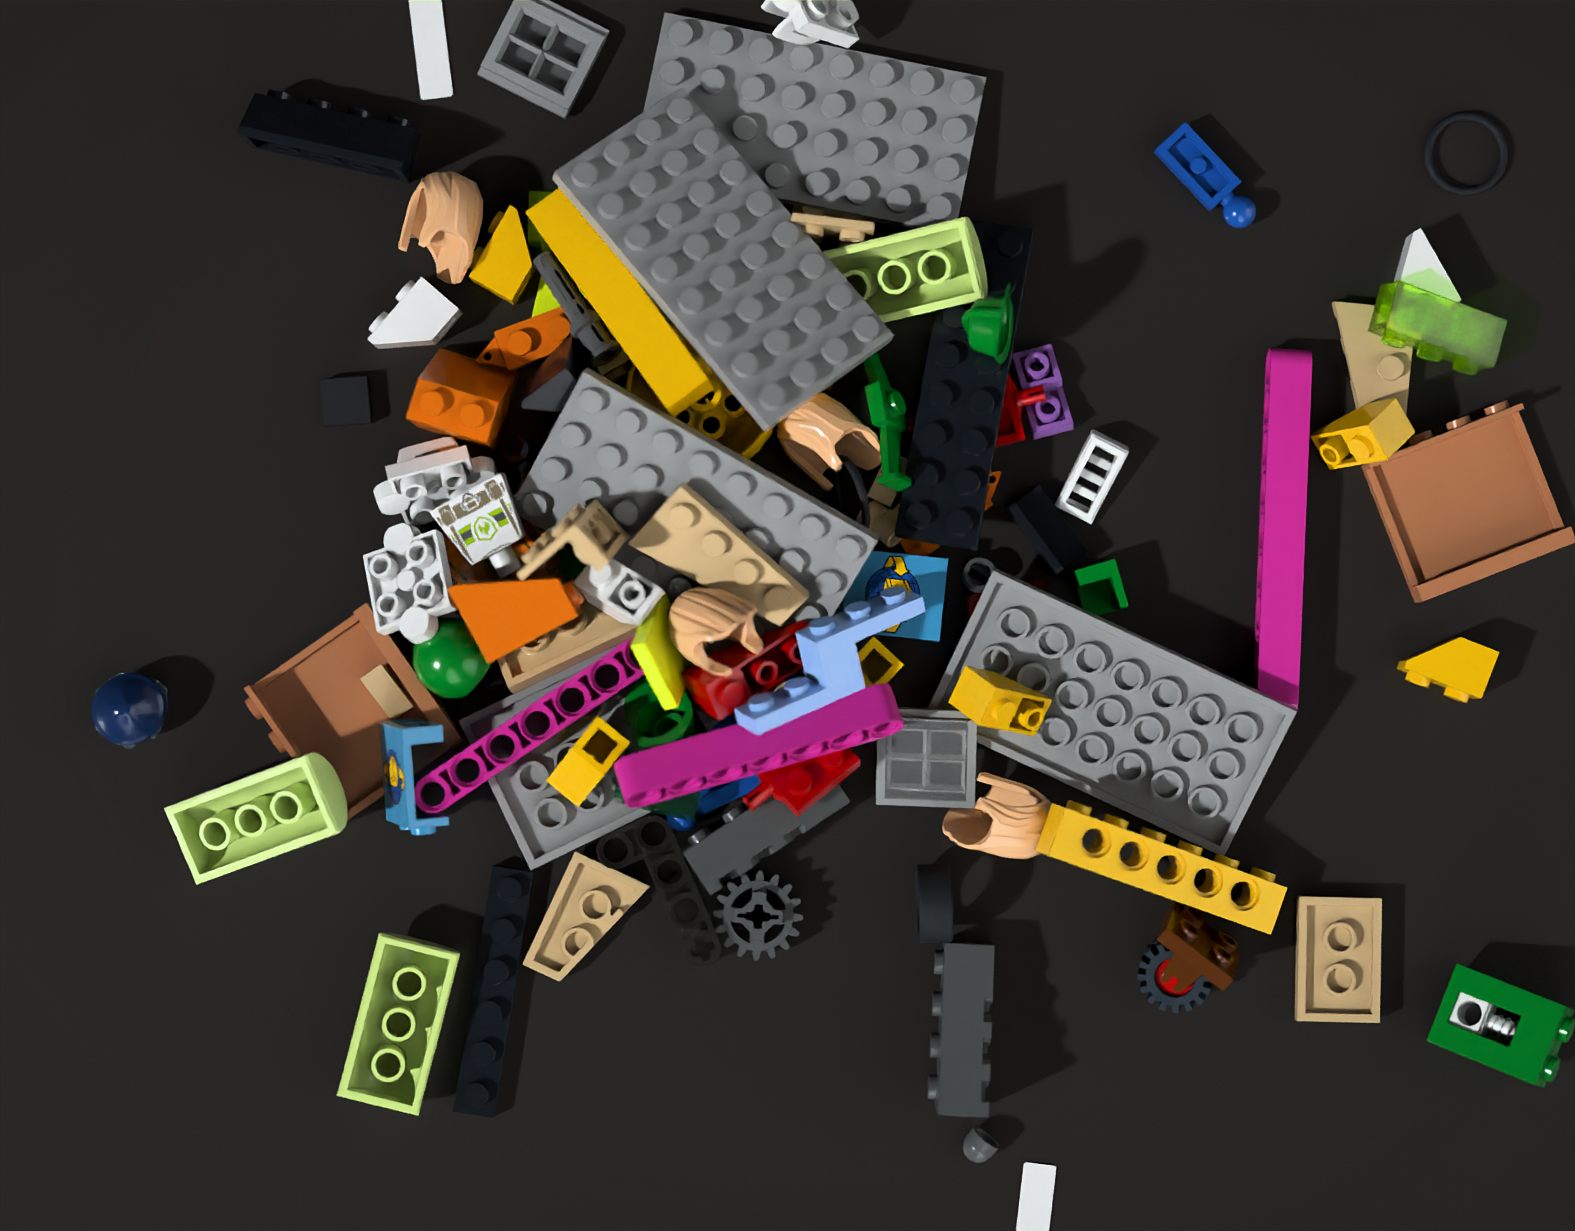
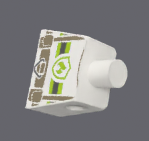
(484, 524)

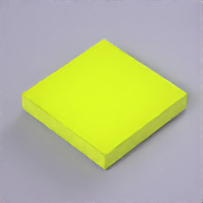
(659, 657)

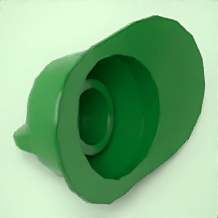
(990, 325)
(651, 723)

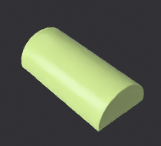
(916, 269)
(259, 816)
(399, 1022)

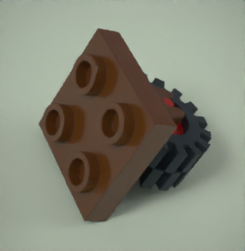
(1186, 960)

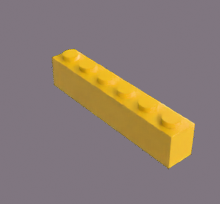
(623, 305)

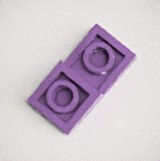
(1036, 368)

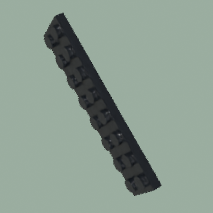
(961, 408)

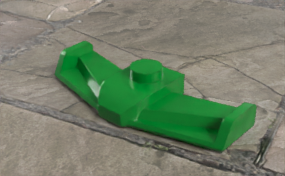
(888, 414)

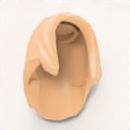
(447, 220)
(821, 432)
(708, 616)
(1003, 821)

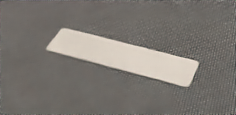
(430, 49)
(1036, 1197)

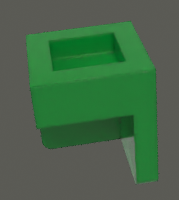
(1100, 588)

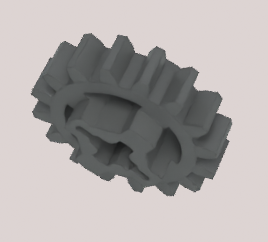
(757, 933)

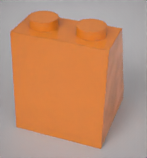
(462, 398)
(515, 611)

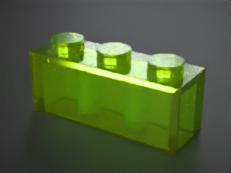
(1437, 327)

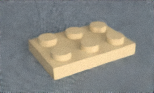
(1338, 959)

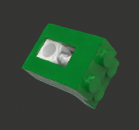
(1534, 1040)

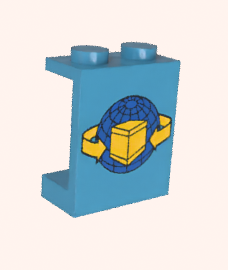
(913, 572)
(398, 773)

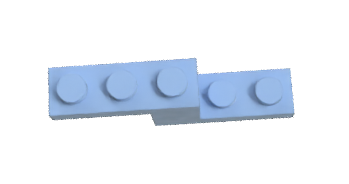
(829, 659)

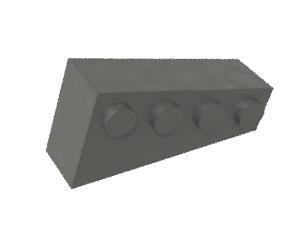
(752, 836)
(963, 1028)

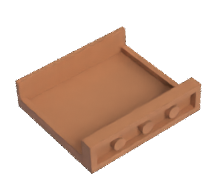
(1466, 502)
(326, 709)

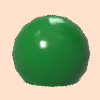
(450, 660)

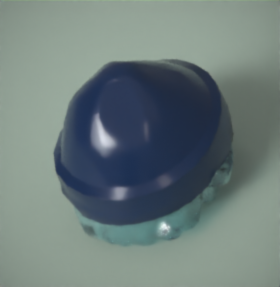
(129, 708)

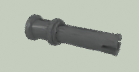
(585, 322)

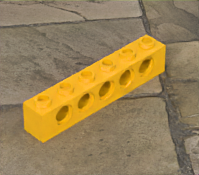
(1254, 908)

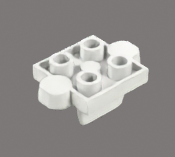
(814, 21)
(429, 477)
(409, 584)

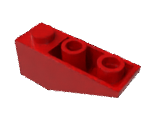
(750, 672)

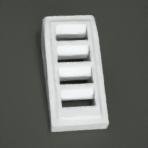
(1108, 444)

